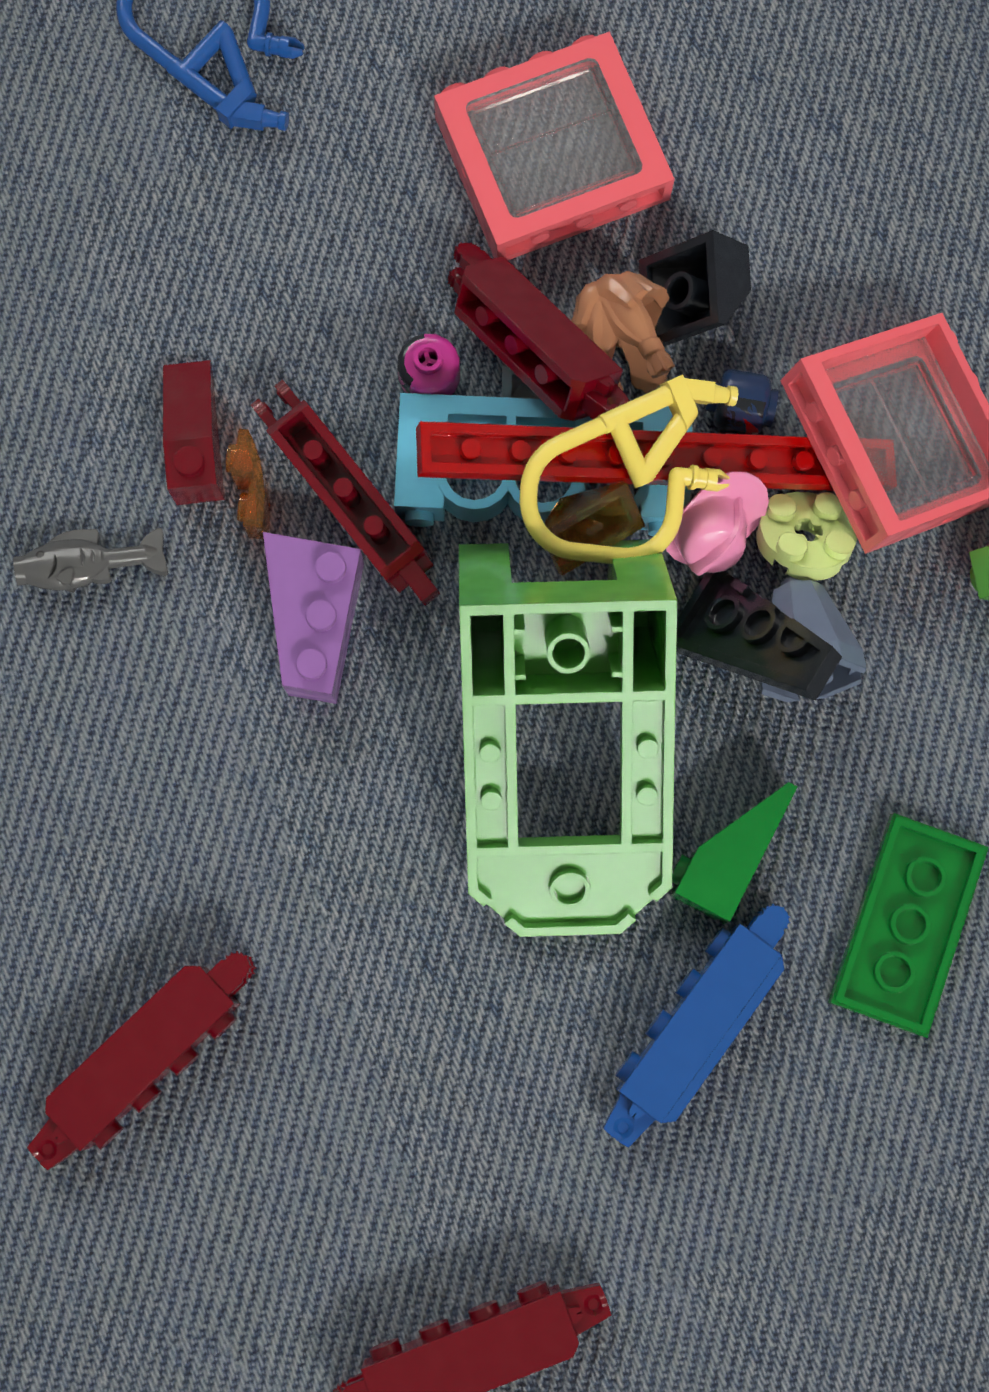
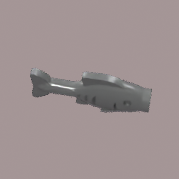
(78, 560)

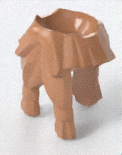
(624, 314)

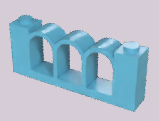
(425, 499)

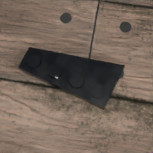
(753, 638)

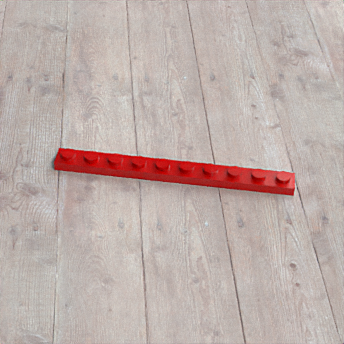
(504, 450)

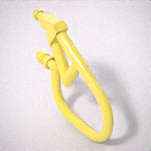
(681, 397)

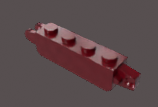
(533, 336)
(349, 495)
(138, 1056)
(489, 1346)

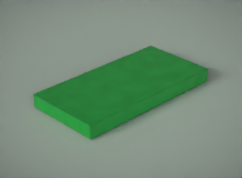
(908, 925)

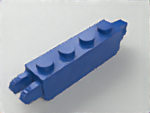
(700, 1026)

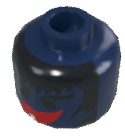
(754, 405)

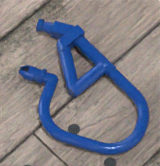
(239, 105)

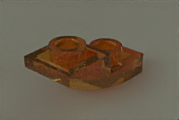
(249, 474)

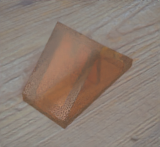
(594, 517)

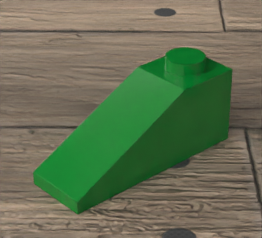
(724, 865)

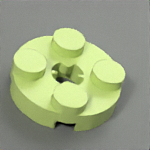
(812, 513)

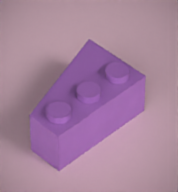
(313, 611)

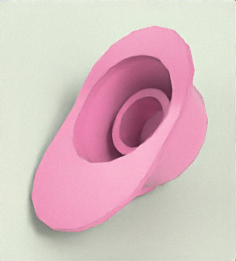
(718, 523)

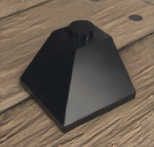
(704, 284)

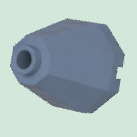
(814, 609)

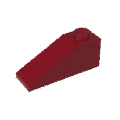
(191, 434)

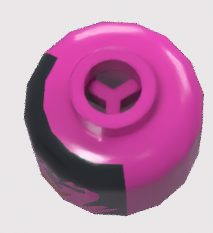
(429, 365)

